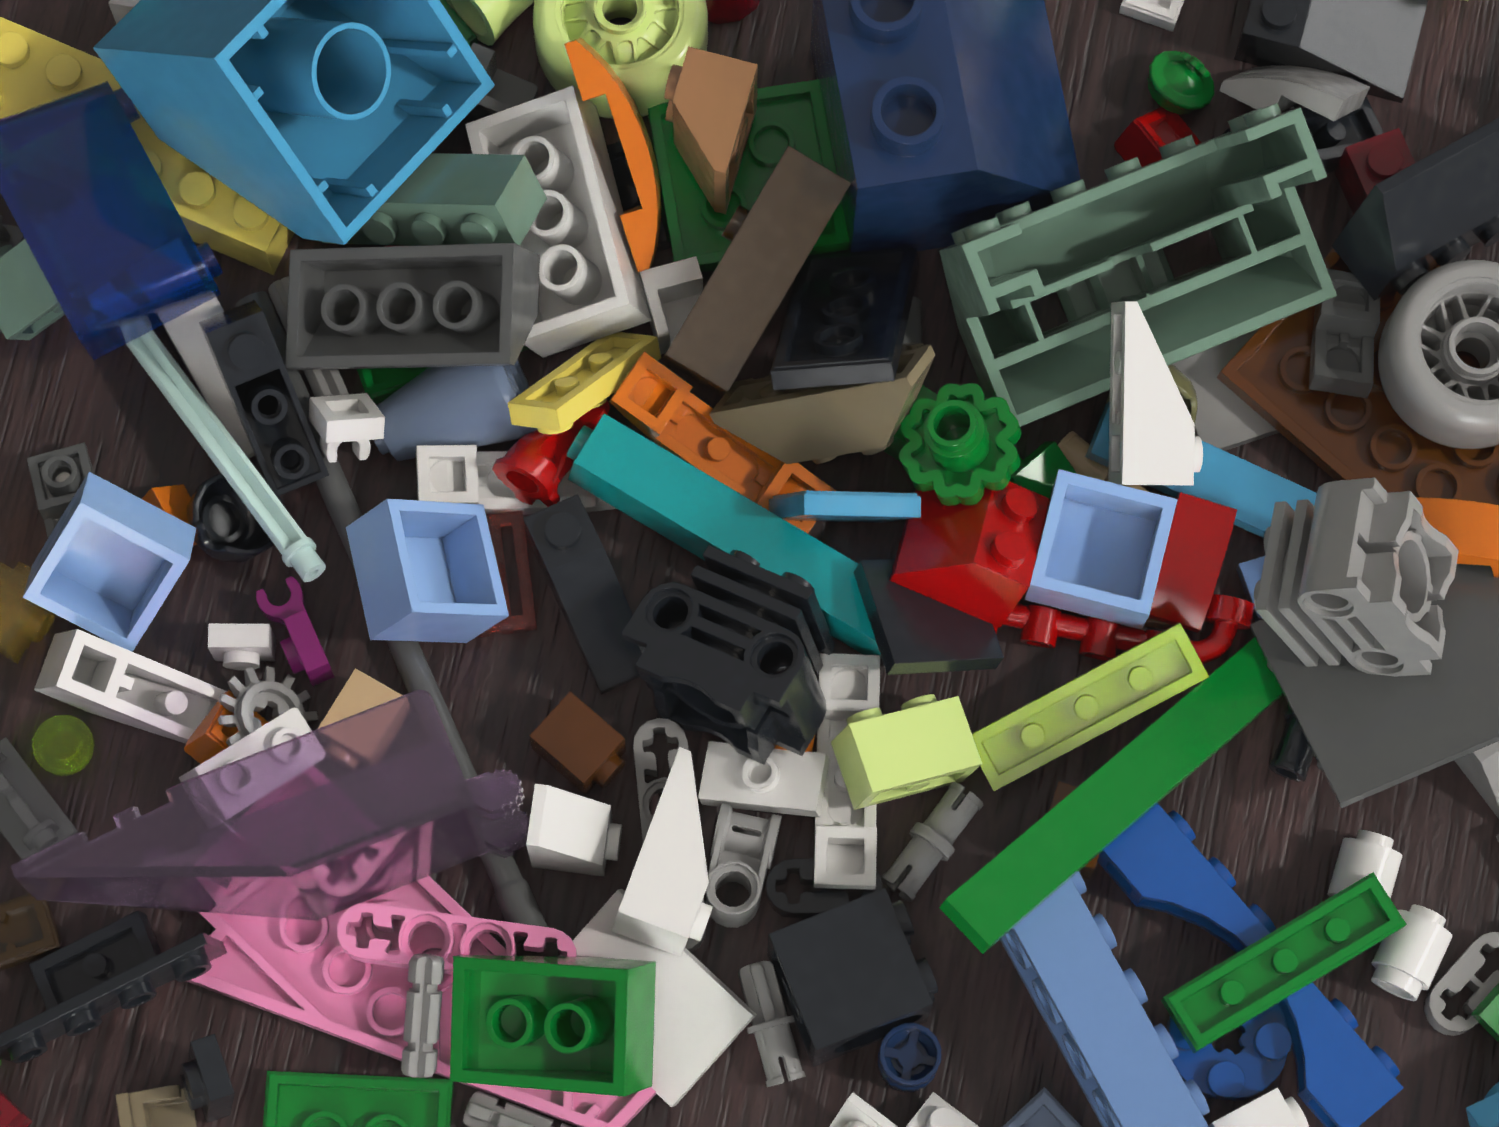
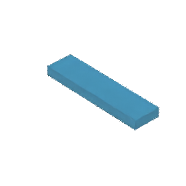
(1224, 481)

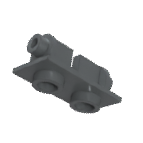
(27, 811)

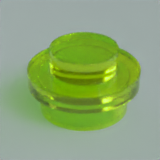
(63, 745)

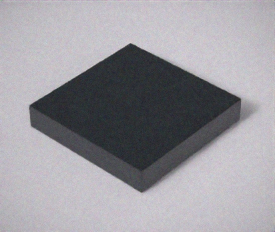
(921, 632)

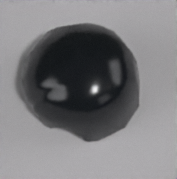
(224, 523)

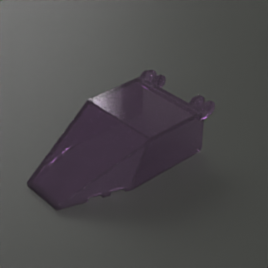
(297, 825)

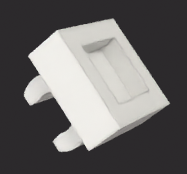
(346, 420)

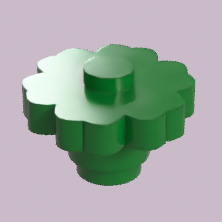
(960, 444)

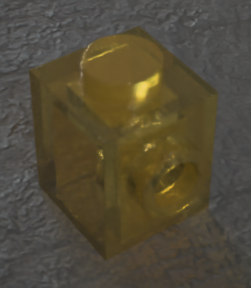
(19, 618)

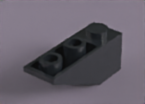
(264, 397)

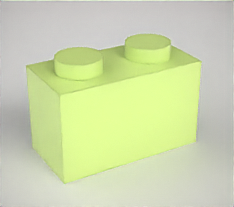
(905, 750)

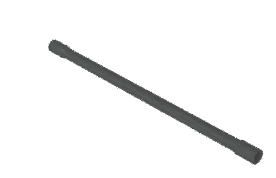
(510, 888)

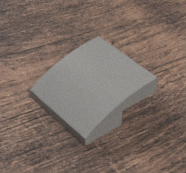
(1292, 85)

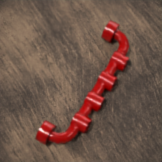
(1101, 638)

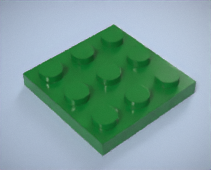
(783, 118)

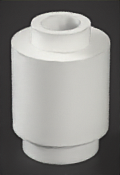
(1365, 855)
(1412, 955)

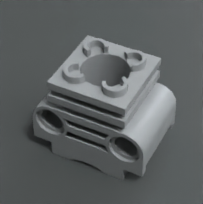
(1357, 579)

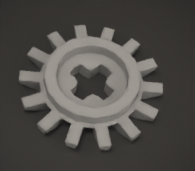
(255, 697)

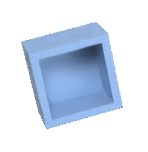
(1101, 549)
(110, 562)
(426, 571)

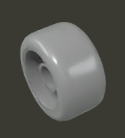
(1419, 362)

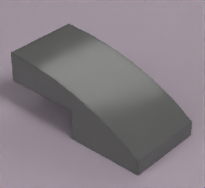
(1344, 339)

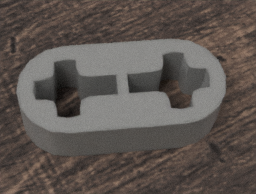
(1452, 982)

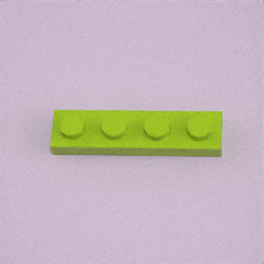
(1088, 706)

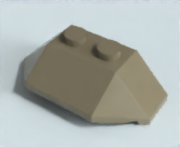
(825, 419)

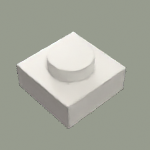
(241, 644)

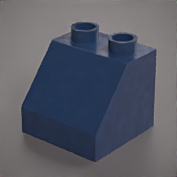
(939, 114)

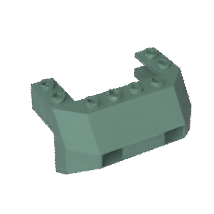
(1109, 249)

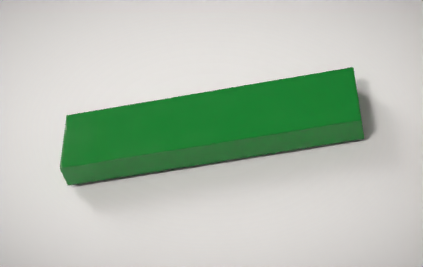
(1283, 962)

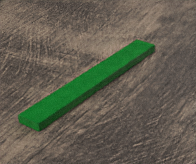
(1112, 799)

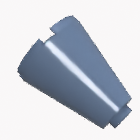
(452, 409)

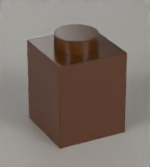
(579, 744)

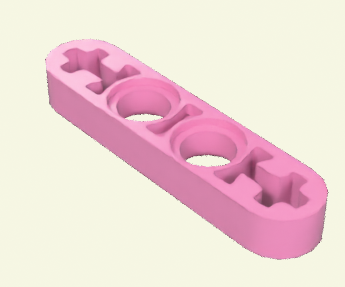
(457, 929)

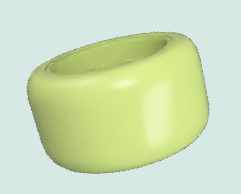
(636, 51)

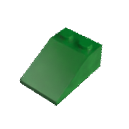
(553, 1023)

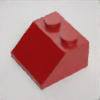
(973, 554)

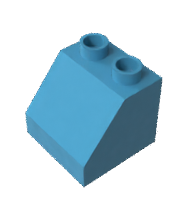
(299, 100)

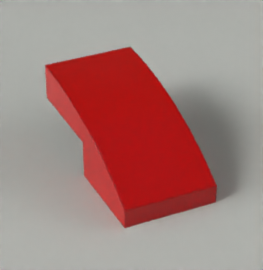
(1192, 561)

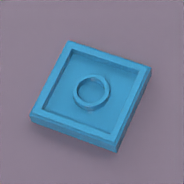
(846, 506)

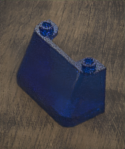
(101, 218)

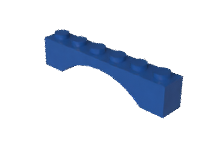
(1166, 873)

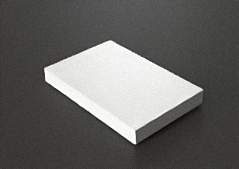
(693, 1008)

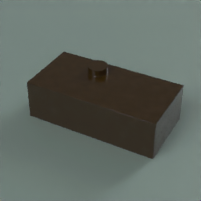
(756, 270)

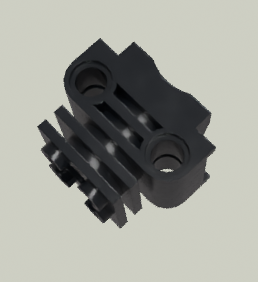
(735, 654)

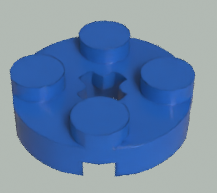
(1241, 1075)

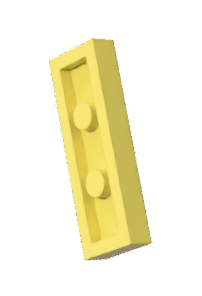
(580, 383)

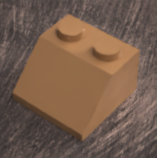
(712, 118)

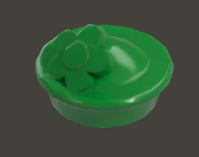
(1180, 82)

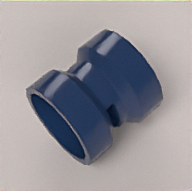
(913, 1048)

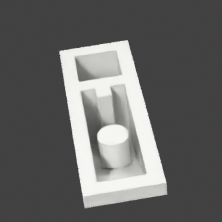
(1148, 421)
(124, 686)
(671, 872)

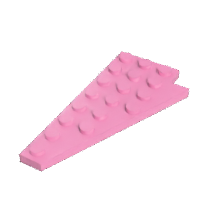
(308, 978)

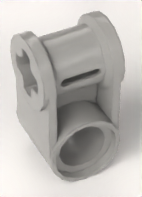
(740, 854)

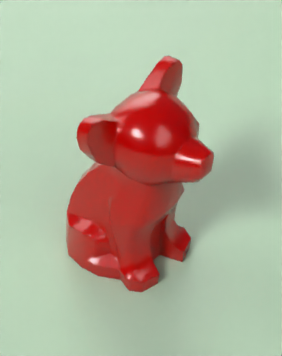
(540, 461)

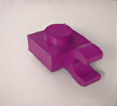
(303, 646)

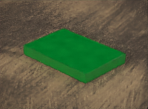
(356, 1101)

